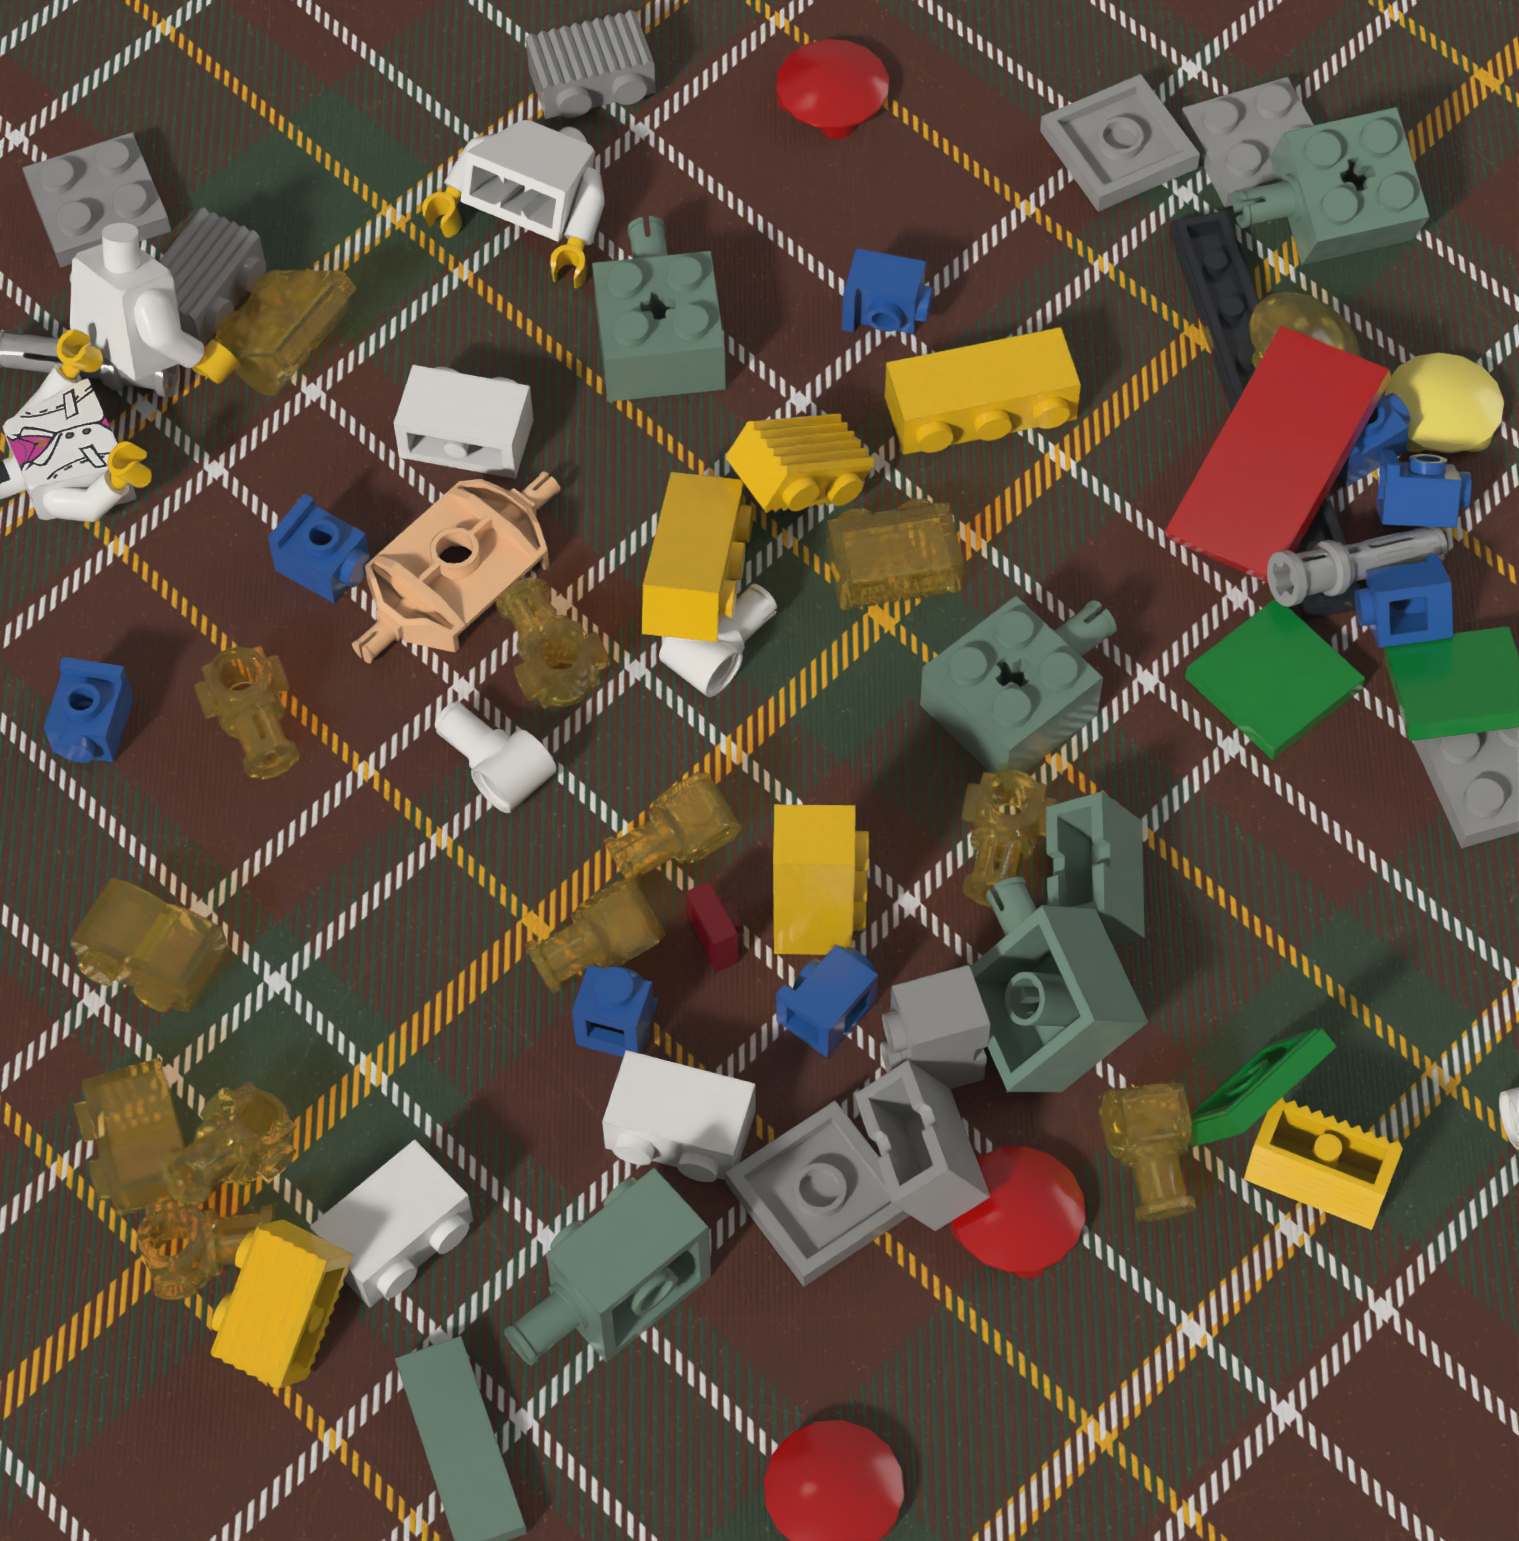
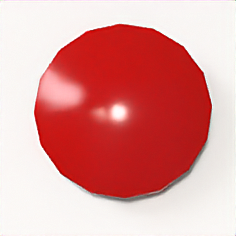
(832, 85)
(1030, 1214)
(834, 1484)

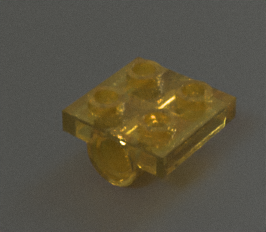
(283, 323)

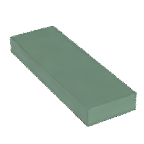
(460, 1443)

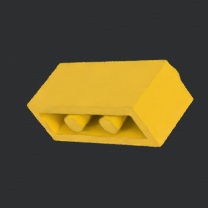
(982, 391)
(696, 557)
(818, 878)

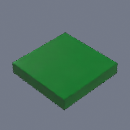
(1274, 678)
(1456, 683)
(1258, 1086)

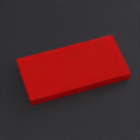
(1278, 453)

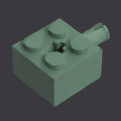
(1330, 218)
(658, 320)
(1017, 685)
(1052, 992)
(618, 1270)

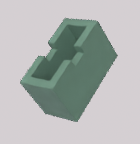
(1098, 863)

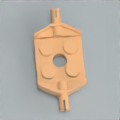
(436, 600)

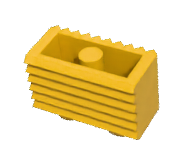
(800, 462)
(1323, 1162)
(279, 1302)

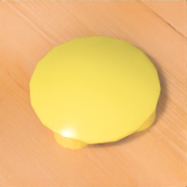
(1449, 403)

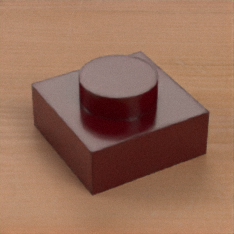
(714, 925)

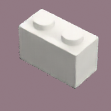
(464, 421)
(678, 1117)
(396, 1223)

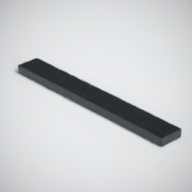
(1224, 305)

